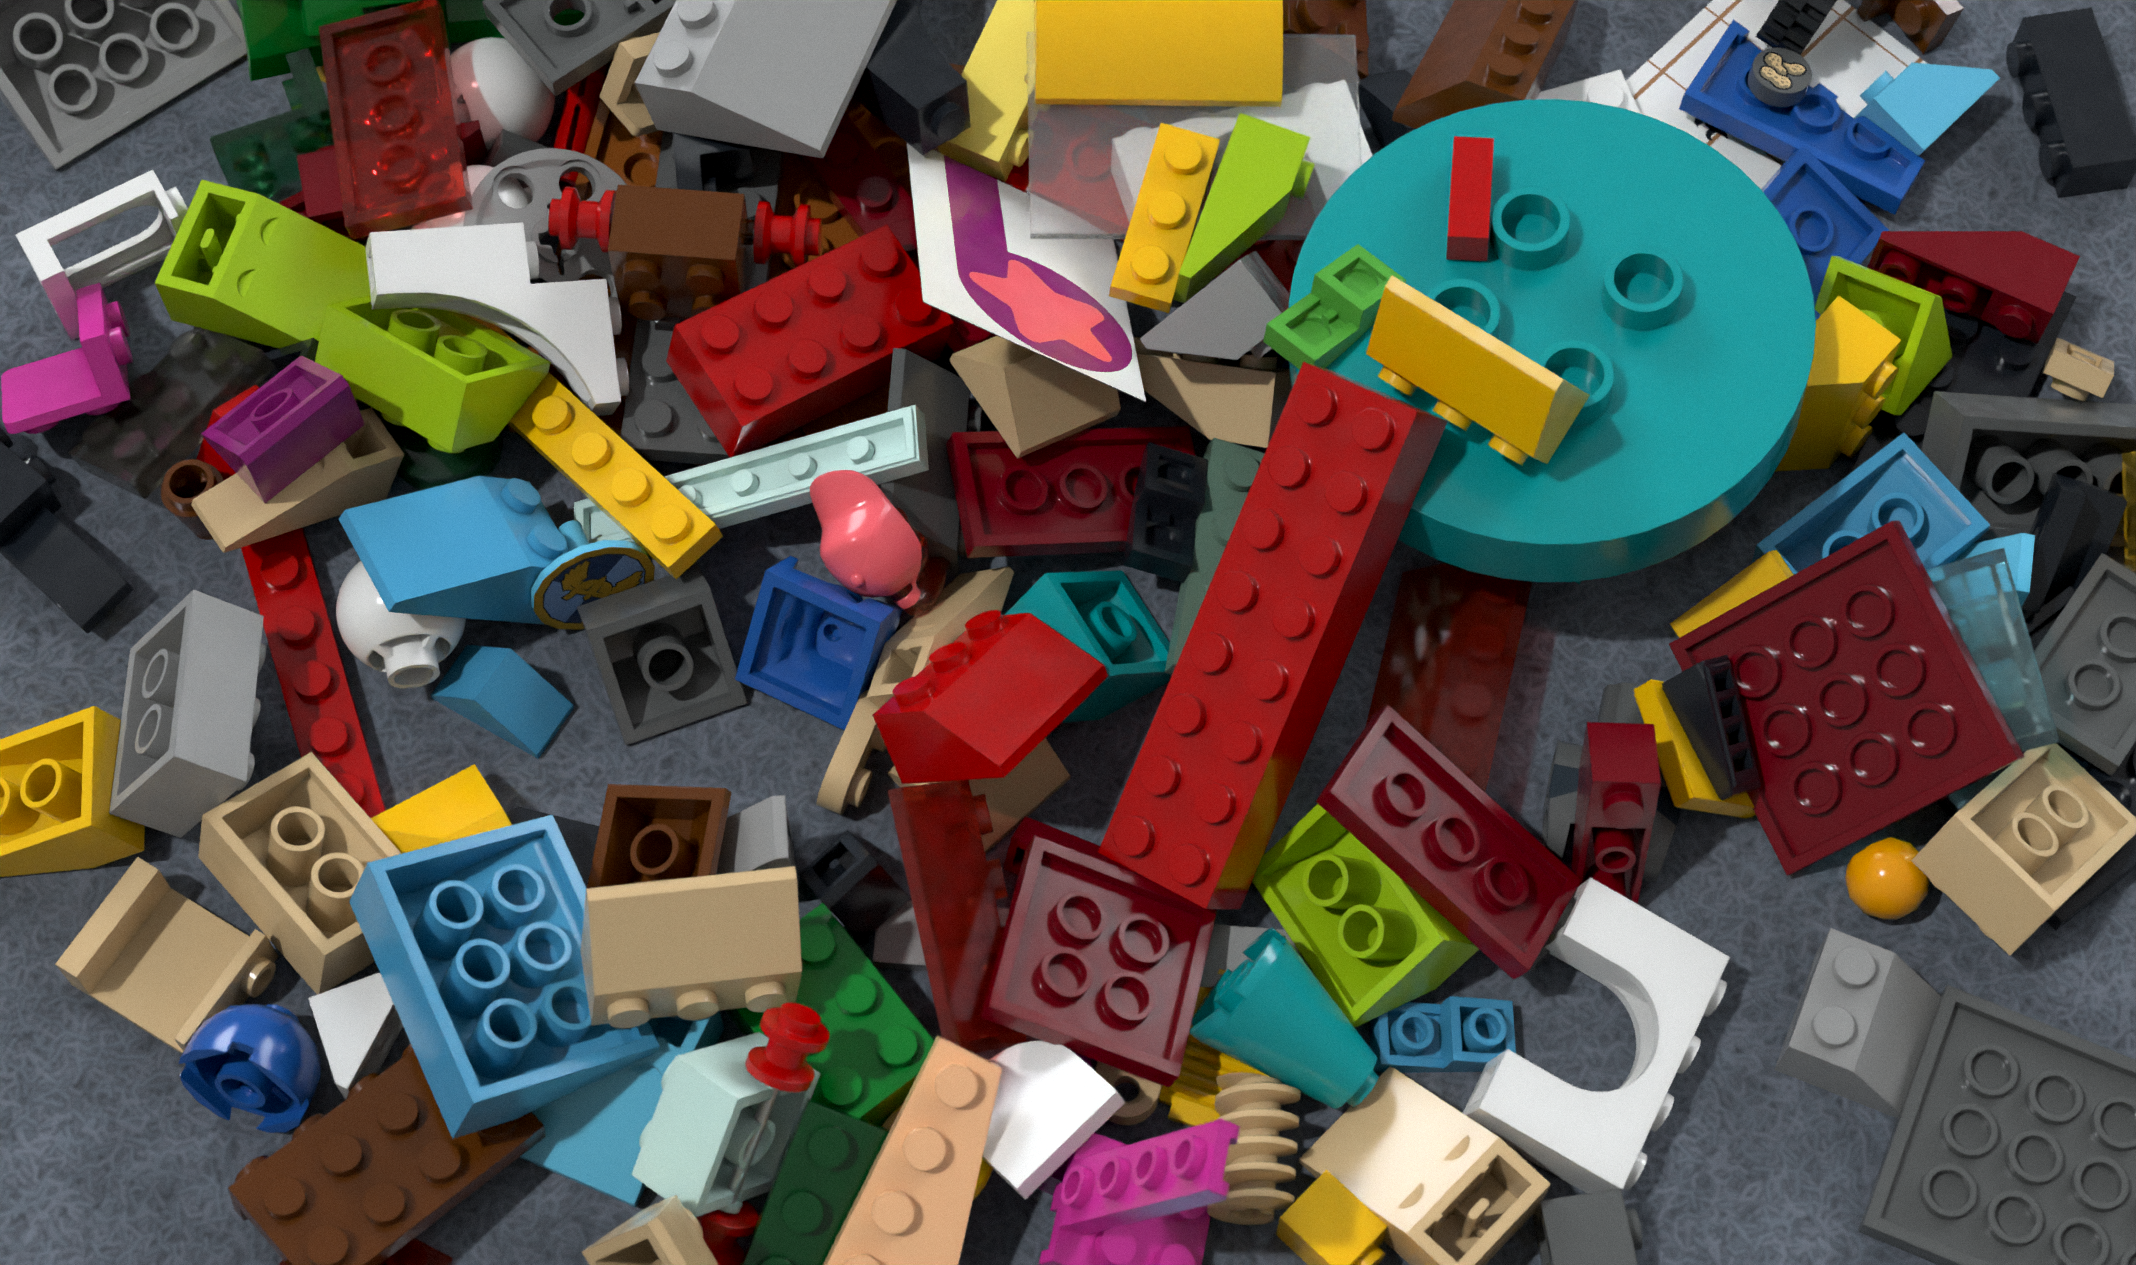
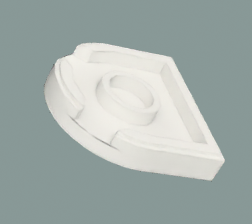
(1043, 1112)

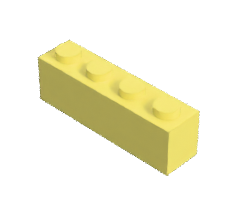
(997, 94)

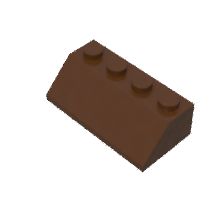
(1486, 57)

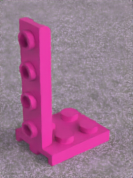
(1140, 1198)

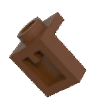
(1921, 20)

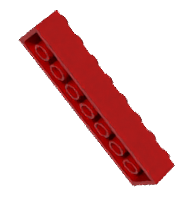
(1271, 637)

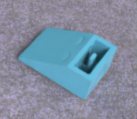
(599, 1126)

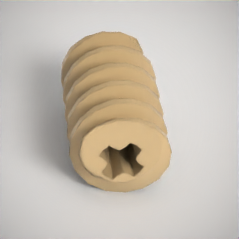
(1252, 1164)

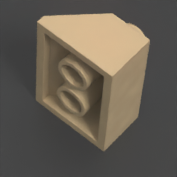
(292, 863)
(691, 946)

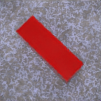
(1470, 198)

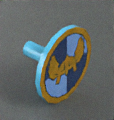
(586, 575)

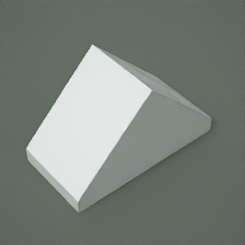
(356, 1028)

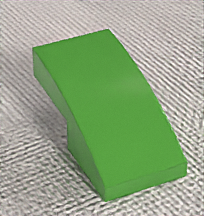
(1334, 313)

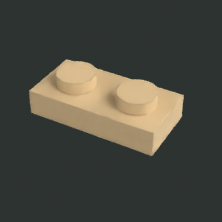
(2078, 371)

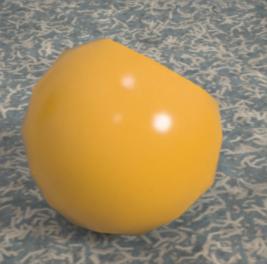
(1886, 880)

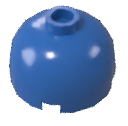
(253, 1062)

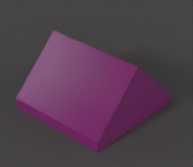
(286, 426)

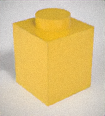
(1332, 1226)

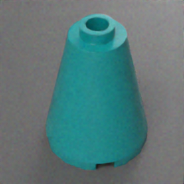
(1286, 1025)

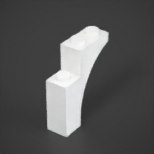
(488, 277)

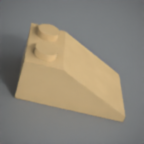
(2026, 844)

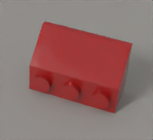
(985, 699)

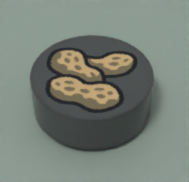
(1779, 77)

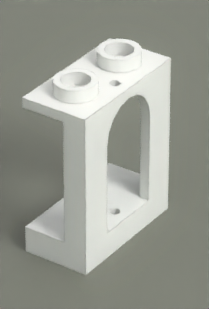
(109, 264)

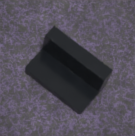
(2070, 535)

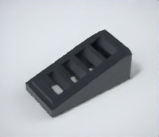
(1715, 724)

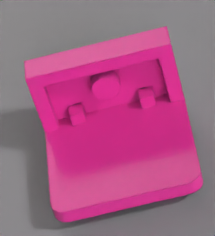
(76, 381)

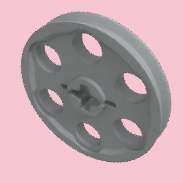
(542, 172)

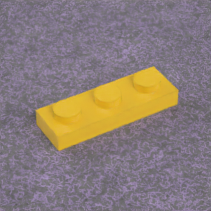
(1164, 217)

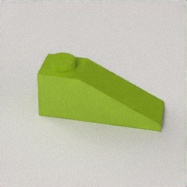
(1248, 197)

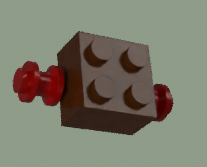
(681, 246)

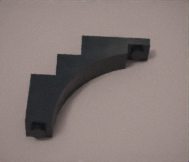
(913, 84)

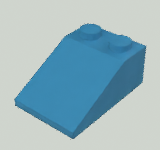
(1886, 488)
(458, 548)

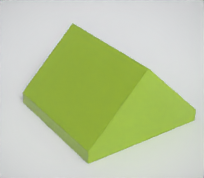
(1903, 310)

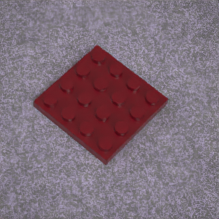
(1854, 697)

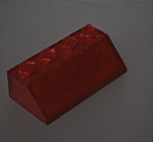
(1453, 660)
(954, 905)

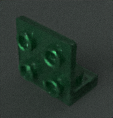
(265, 152)

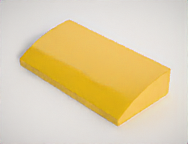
(1159, 52)

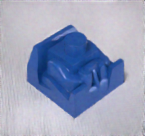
(814, 643)

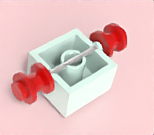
(729, 1123)

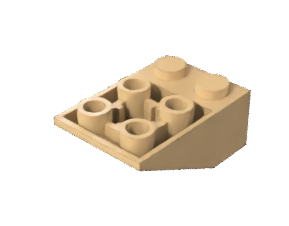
(1428, 1174)

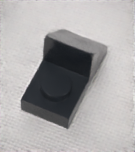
(708, 163)

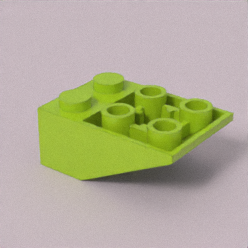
(257, 268)

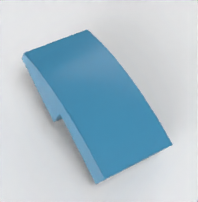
(1444, 1036)

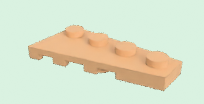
(927, 1168)

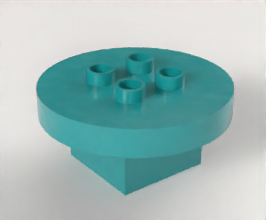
(1628, 273)

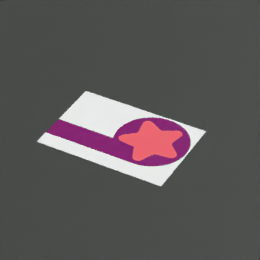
(1023, 289)

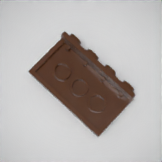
(372, 1172)

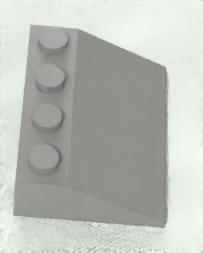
(100, 65)
(760, 69)

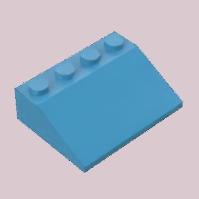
(491, 972)

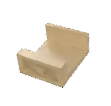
(165, 958)

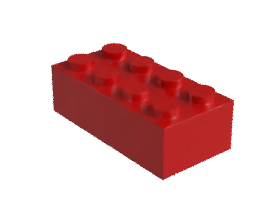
(805, 341)

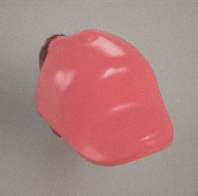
(873, 544)

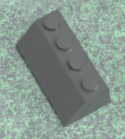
(2009, 447)

